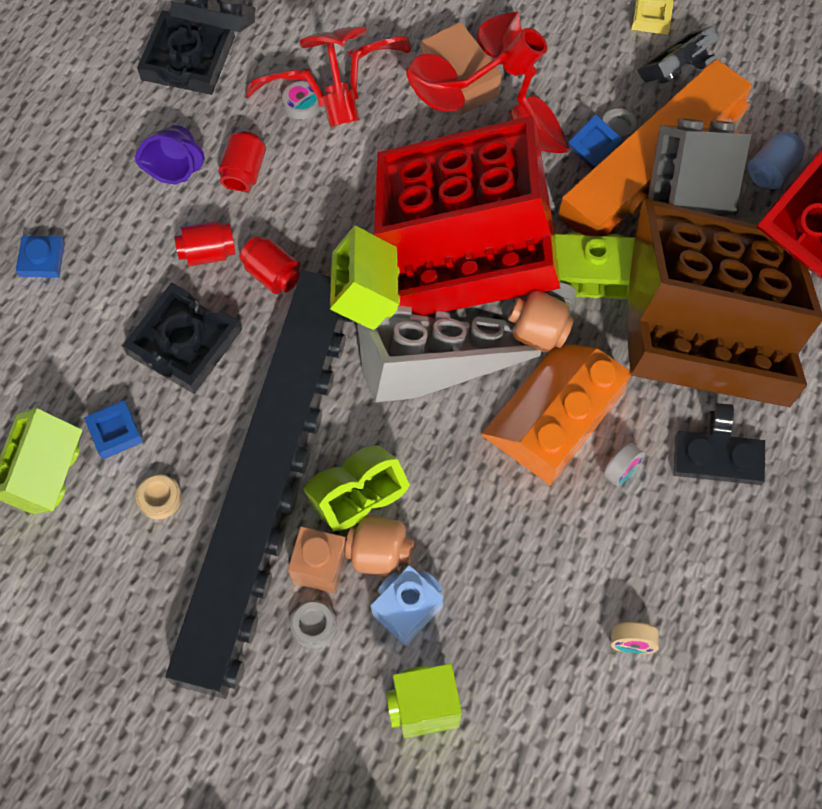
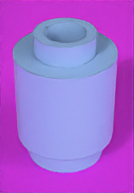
(776, 160)

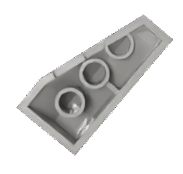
(427, 354)

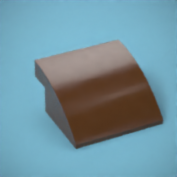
(717, 306)

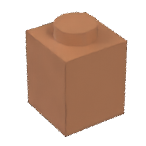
(317, 560)

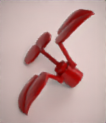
(515, 49)
(339, 100)

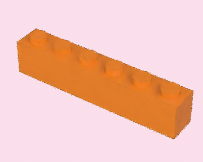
(624, 177)

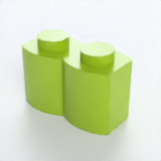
(363, 482)

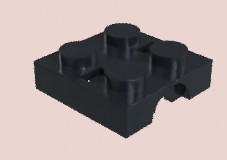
(187, 50)
(184, 331)

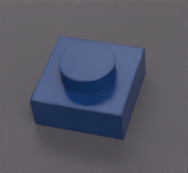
(595, 142)
(40, 256)
(113, 430)

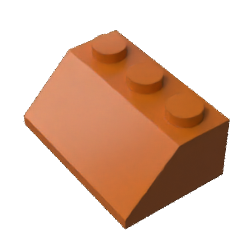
(558, 408)

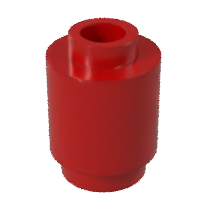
(241, 161)
(205, 243)
(270, 264)

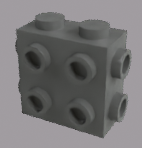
(700, 166)

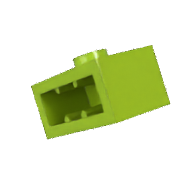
(595, 264)
(364, 278)
(37, 461)
(424, 700)

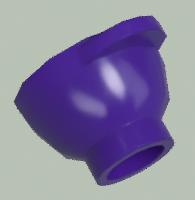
(170, 155)

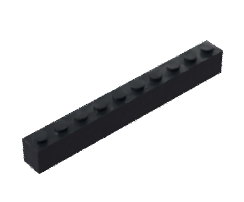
(260, 495)

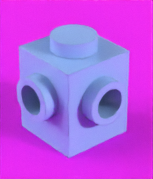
(407, 603)

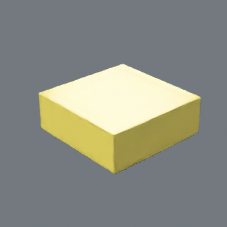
(653, 16)

